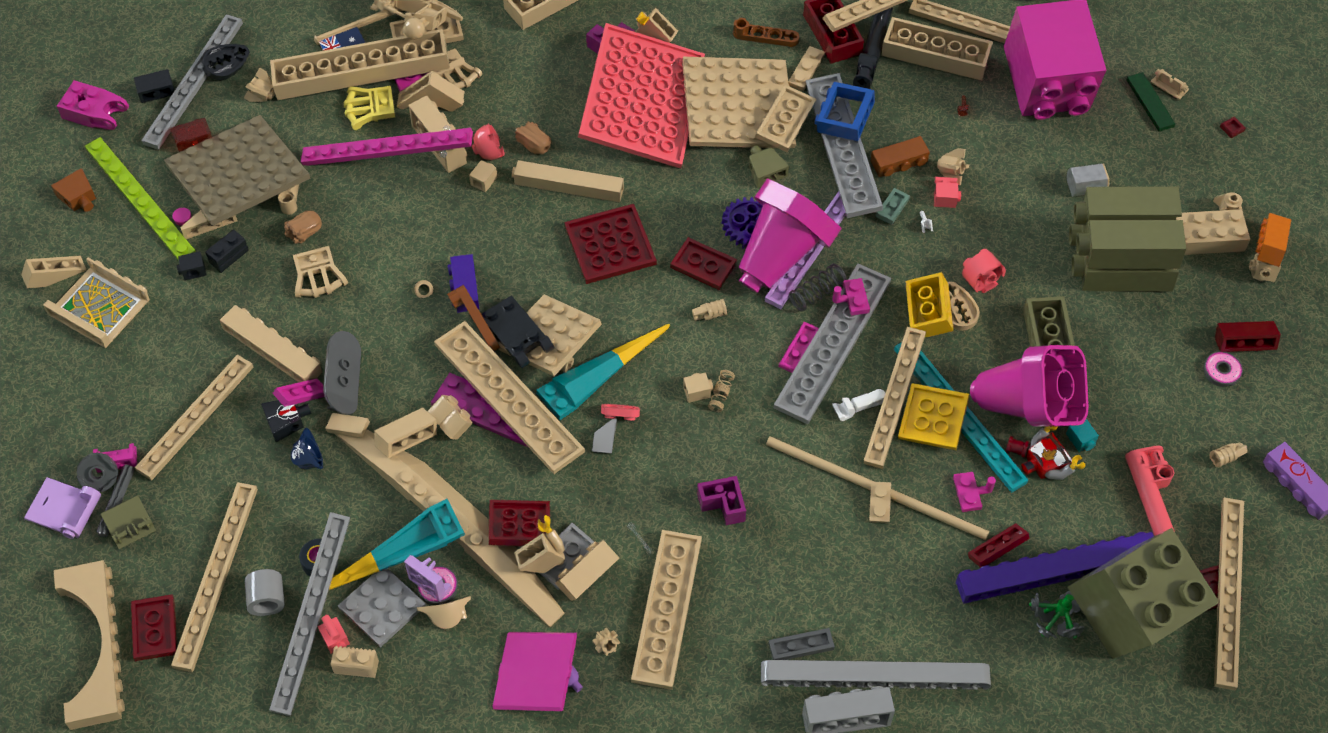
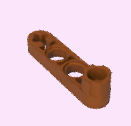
(742, 27)
(461, 296)

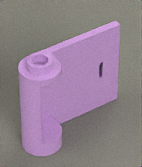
(63, 507)

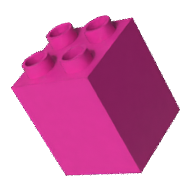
(1054, 58)

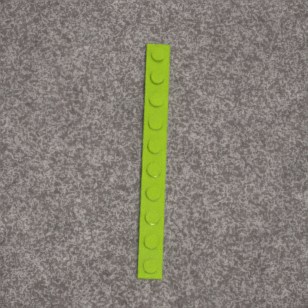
(139, 198)

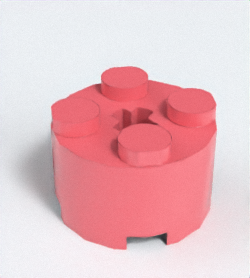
(983, 271)

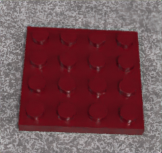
(610, 243)

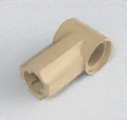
(288, 200)

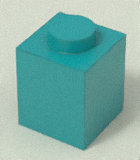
(1082, 436)

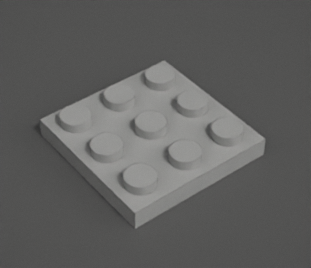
(381, 606)

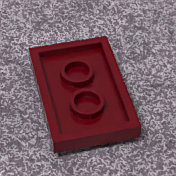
(703, 263)
(153, 627)

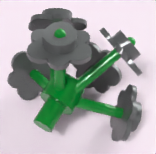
(1063, 608)

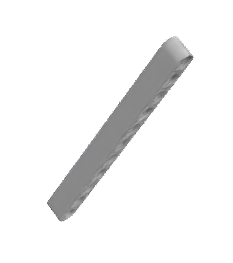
(870, 673)

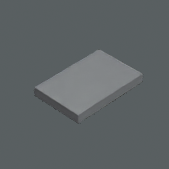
(575, 543)

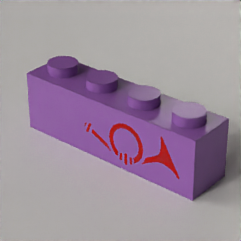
(1298, 479)

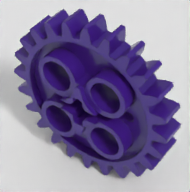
(740, 220)

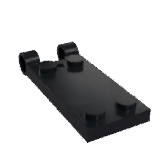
(516, 330)

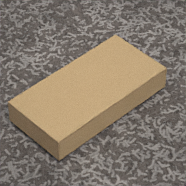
(347, 425)

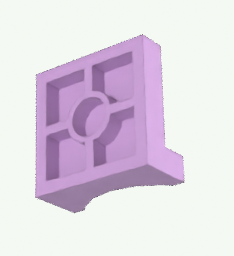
(426, 577)

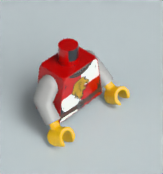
(1049, 457)

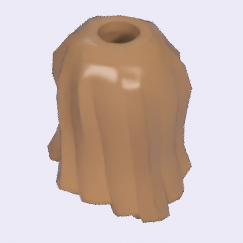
(533, 138)
(302, 226)

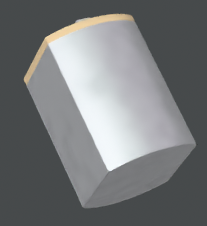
(1086, 176)

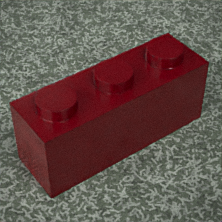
(1247, 336)

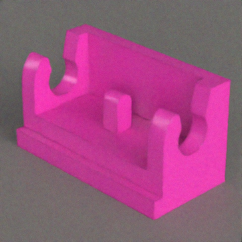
(122, 457)

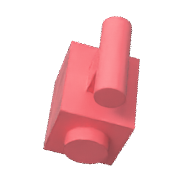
(946, 192)
(332, 633)

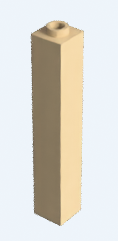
(568, 181)

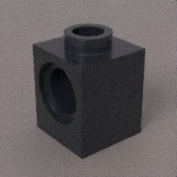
(191, 266)

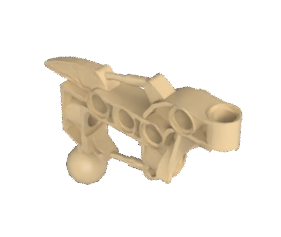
(422, 14)

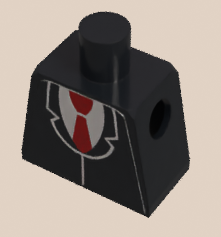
(284, 420)

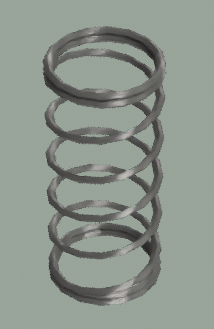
(804, 307)

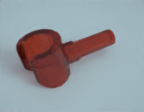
(962, 110)

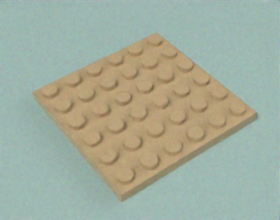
(730, 99)

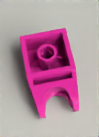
(90, 106)

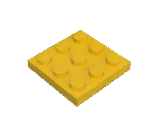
(933, 416)

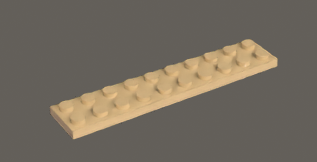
(509, 397)

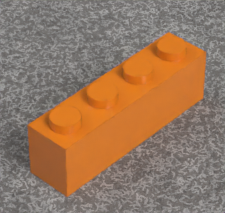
(1273, 239)

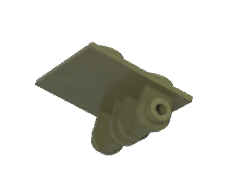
(128, 522)

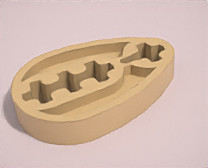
(968, 307)

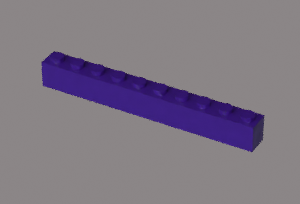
(1041, 570)

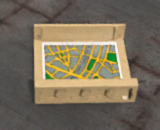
(99, 304)

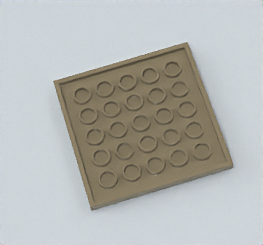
(236, 169)

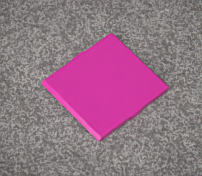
(535, 671)

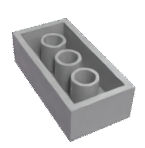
(848, 711)

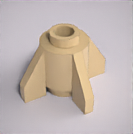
(260, 88)
(952, 165)
(1228, 201)

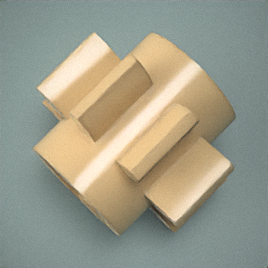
(606, 641)

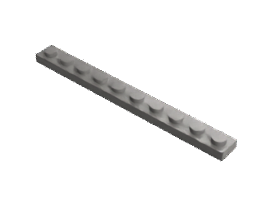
(189, 86)
(309, 615)

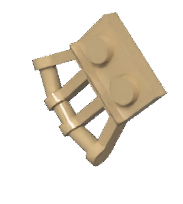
(456, 63)
(316, 262)

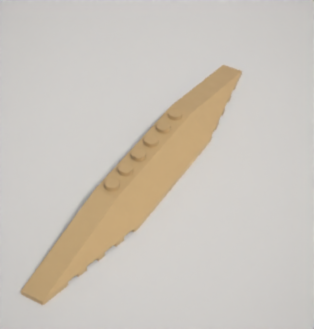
(426, 488)

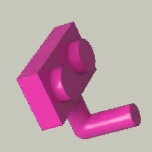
(854, 295)
(969, 493)

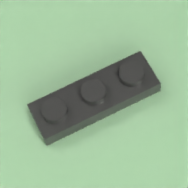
(801, 644)

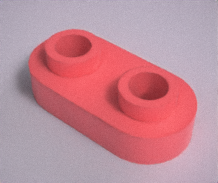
(626, 411)

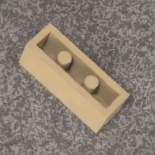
(405, 432)
(586, 569)

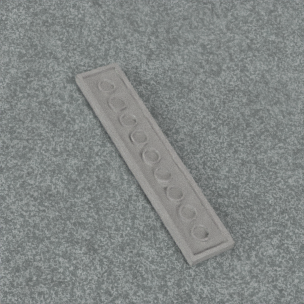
(846, 156)
(829, 350)

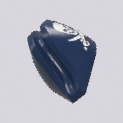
(306, 452)

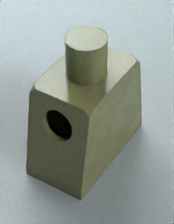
(766, 165)

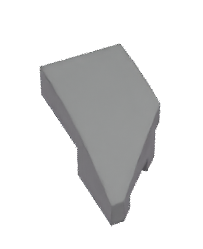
(604, 438)

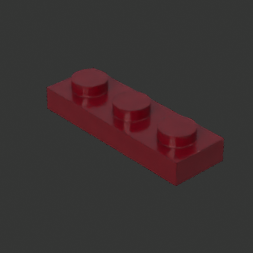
(998, 545)

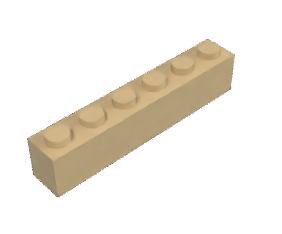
(270, 345)

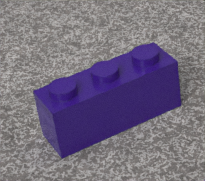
(463, 274)

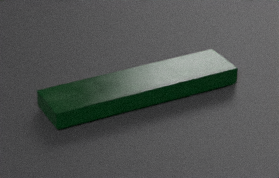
(1150, 102)

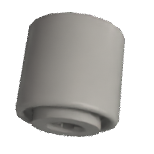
(264, 592)

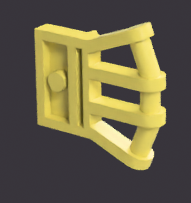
(380, 105)

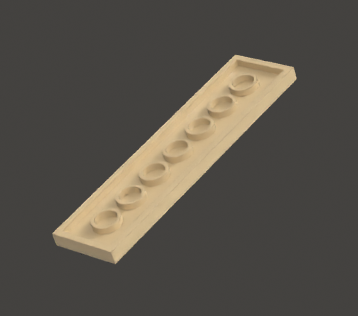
(666, 610)

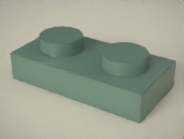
(893, 206)

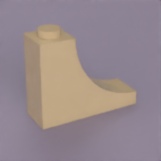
(436, 88)

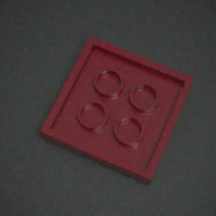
(515, 521)

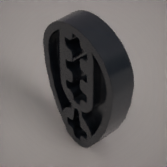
(226, 51)

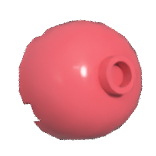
(487, 143)

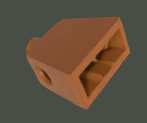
(75, 191)

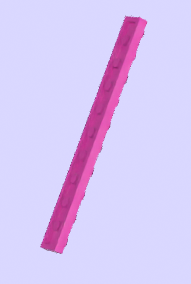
(387, 146)

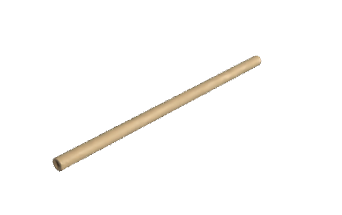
(866, 483)

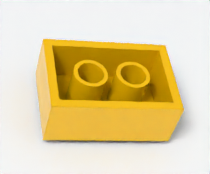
(929, 304)

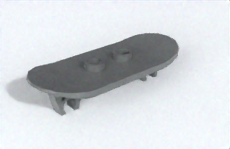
(342, 372)

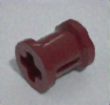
(1017, 446)

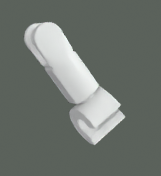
(848, 408)

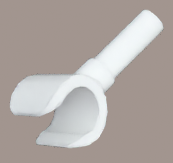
(925, 223)

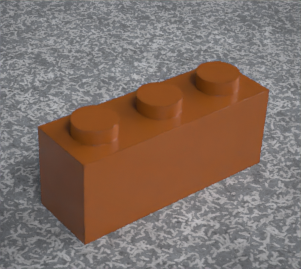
(900, 156)

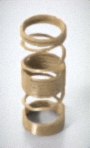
(721, 387)

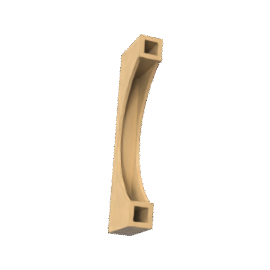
(100, 697)

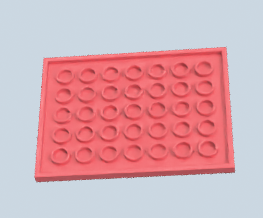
(638, 97)

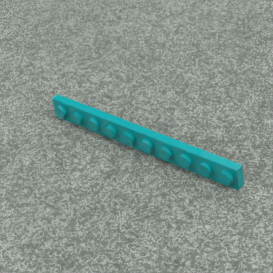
(973, 429)

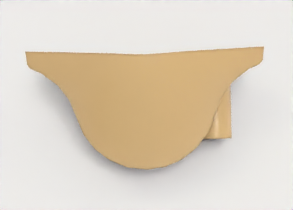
(448, 614)

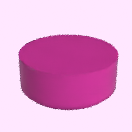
(181, 216)

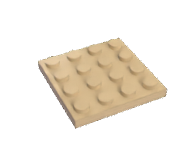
(565, 327)

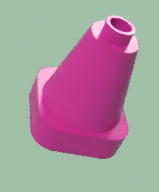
(783, 235)
(1042, 386)

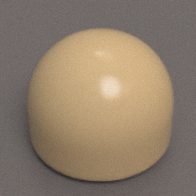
(417, 287)

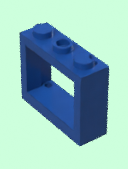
(842, 129)

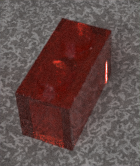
(191, 133)

